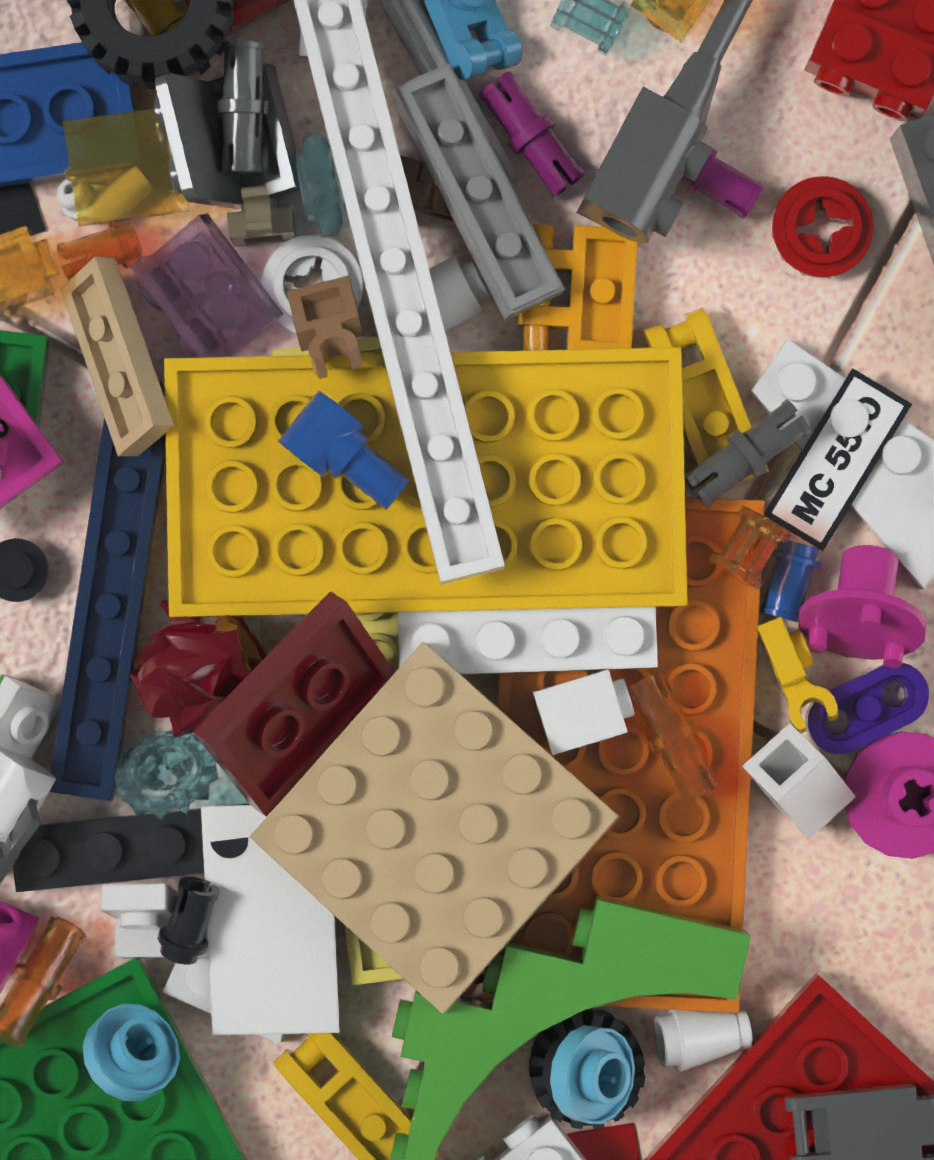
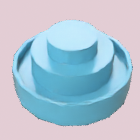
(131, 1052)
(592, 1074)

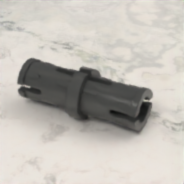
(242, 106)
(747, 453)

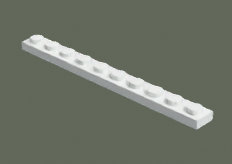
(400, 289)

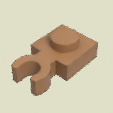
(327, 322)

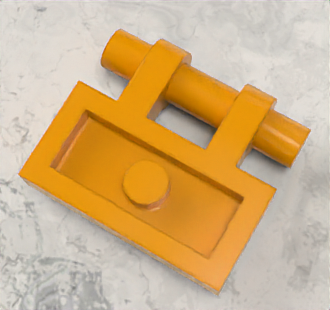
(600, 292)

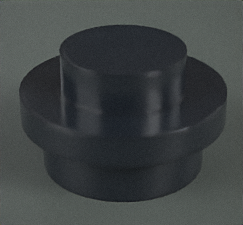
(22, 570)

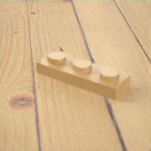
(116, 356)

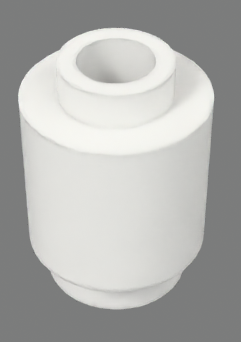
(457, 291)

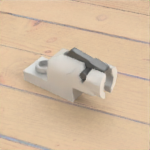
(23, 782)

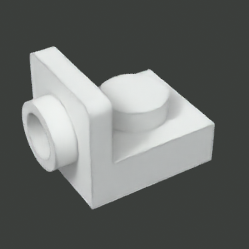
(139, 916)

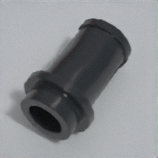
(184, 936)

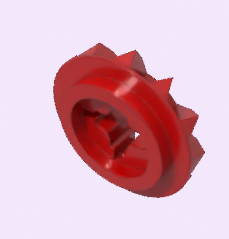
(839, 203)

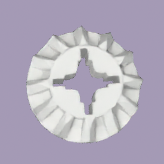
(297, 259)

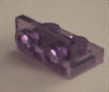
(206, 291)

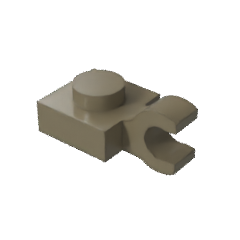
(260, 219)

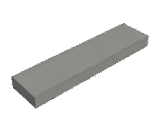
(477, 191)

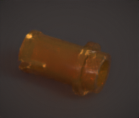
(116, 241)

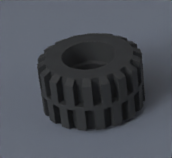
(144, 58)

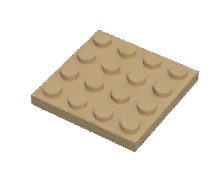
(434, 827)

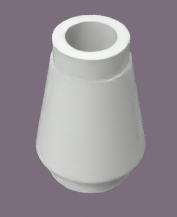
(699, 1036)

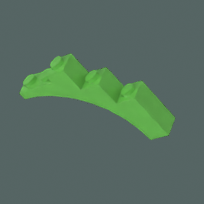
(624, 955)

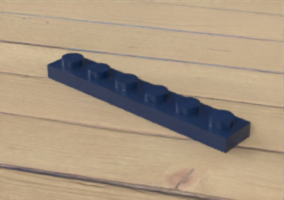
(107, 620)

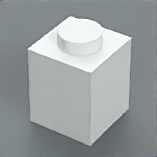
(583, 711)
(799, 781)

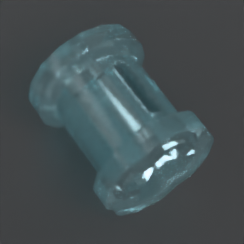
(592, 19)

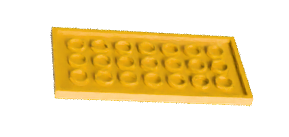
(570, 450)

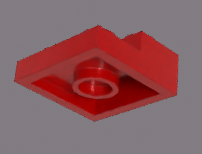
(878, 52)

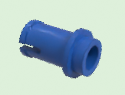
(790, 580)

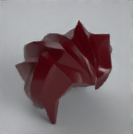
(194, 667)

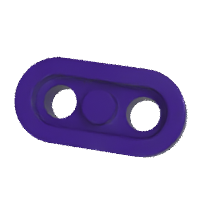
(866, 710)

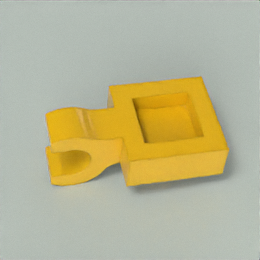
(788, 659)

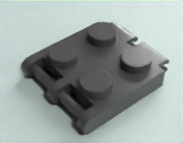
(864, 1124)

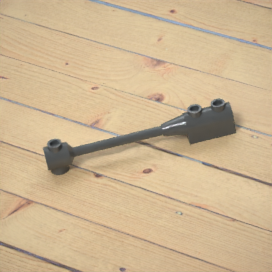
(661, 142)

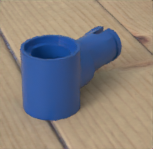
(332, 443)

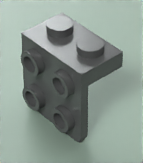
(195, 134)

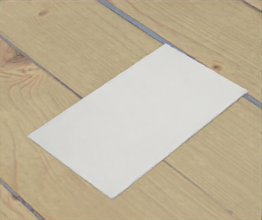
(265, 939)

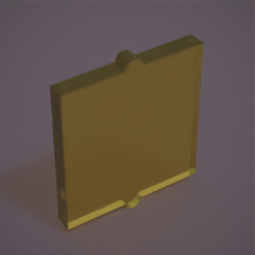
(120, 168)

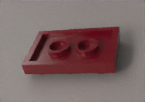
(295, 703)

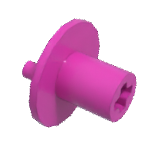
(864, 614)
(894, 794)

